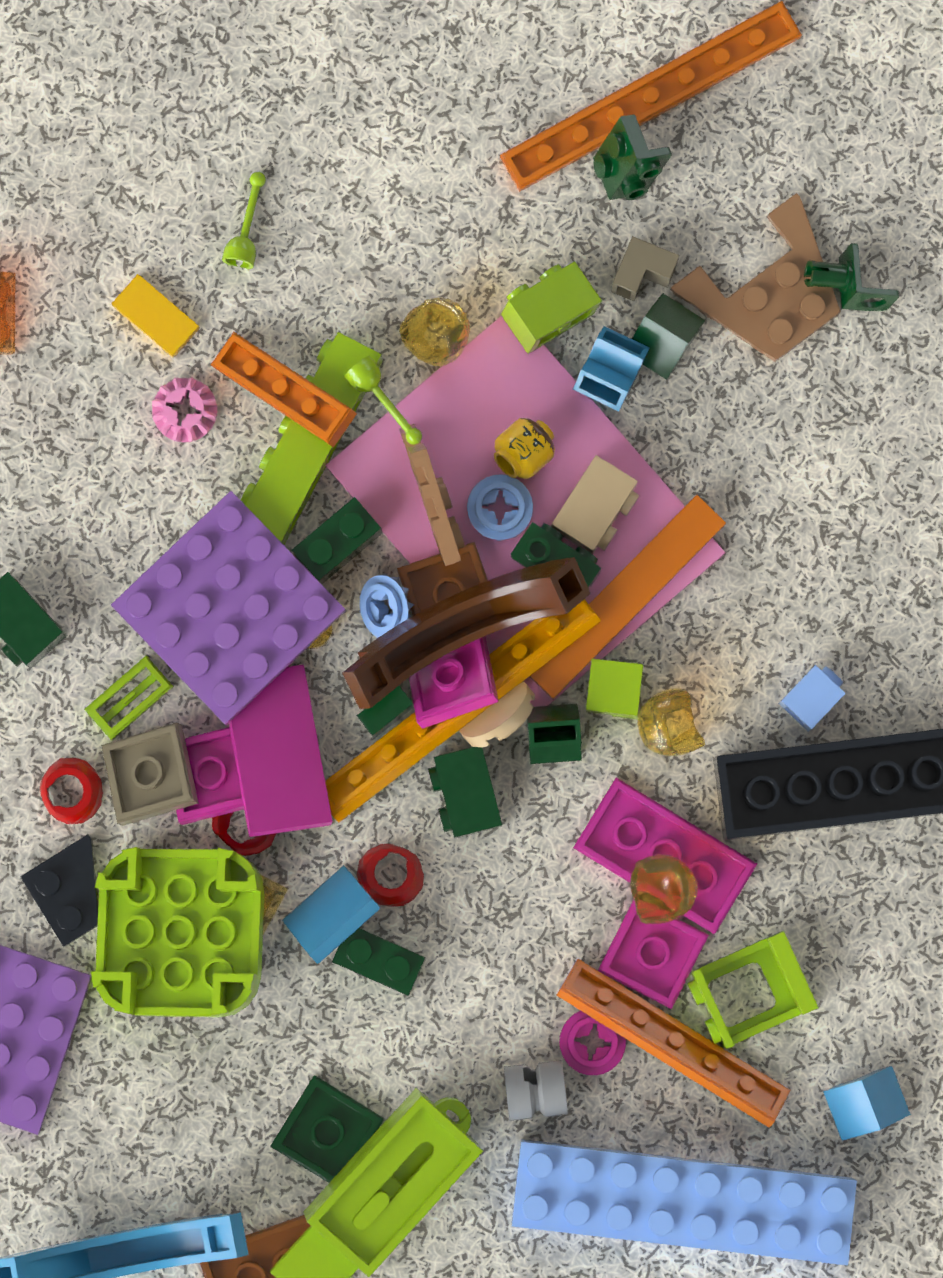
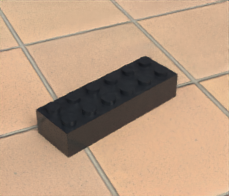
(830, 784)

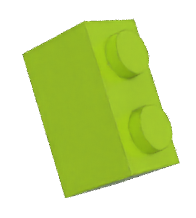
(550, 306)

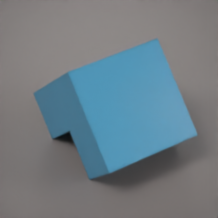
(611, 368)
(867, 1103)

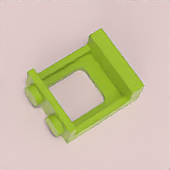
(783, 977)

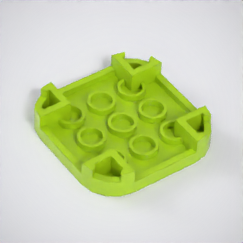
(179, 932)

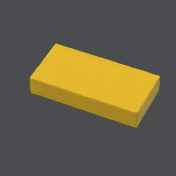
(155, 315)

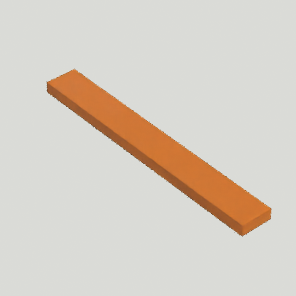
(651, 94)

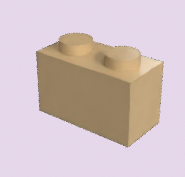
(595, 506)

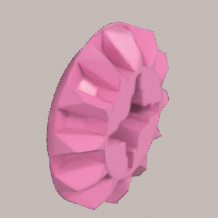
(194, 425)

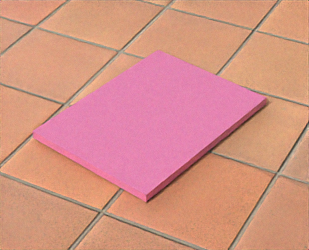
(459, 419)

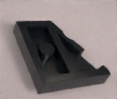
(67, 890)

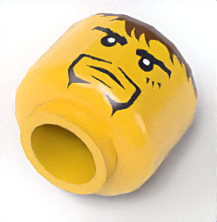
(524, 448)

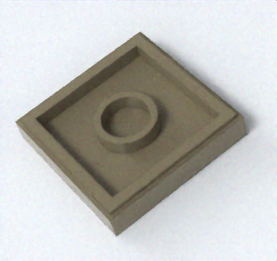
(149, 774)

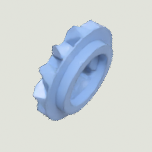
(485, 494)
(374, 610)

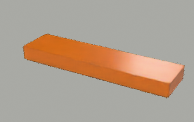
(283, 389)

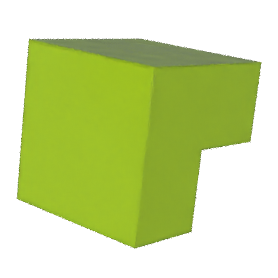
(614, 688)

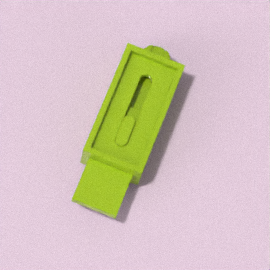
(383, 1190)

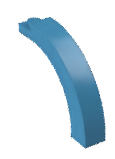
(134, 1250)

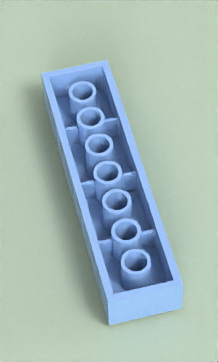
(684, 1202)

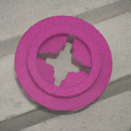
(576, 1053)

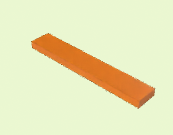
(633, 590)
(673, 1043)

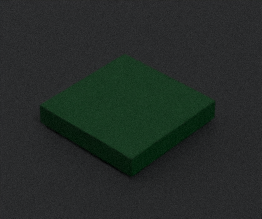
(325, 1129)

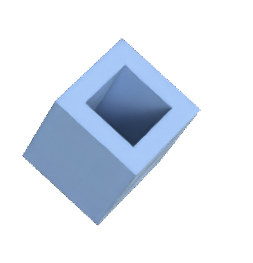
(813, 696)

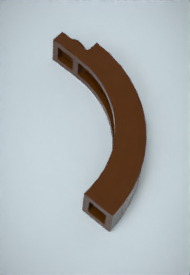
(469, 615)

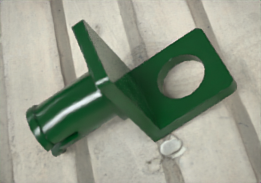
(847, 278)

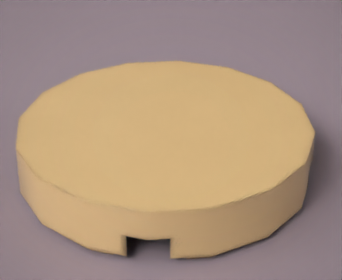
(500, 718)

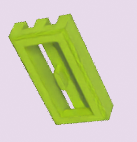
(102, 721)

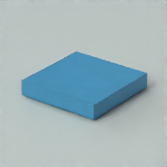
(330, 914)

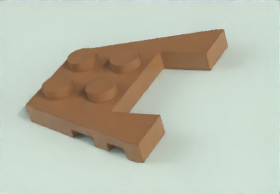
(776, 306)
(436, 502)

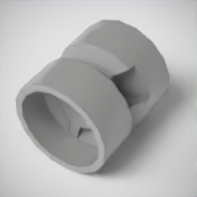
(535, 1090)

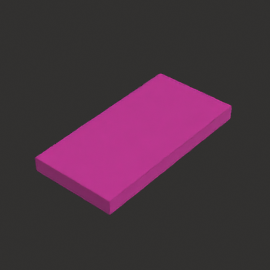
(280, 759)
(635, 827)

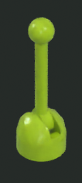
(241, 246)
(365, 378)

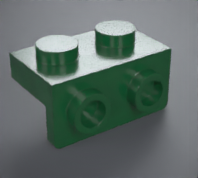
(626, 162)
(546, 545)

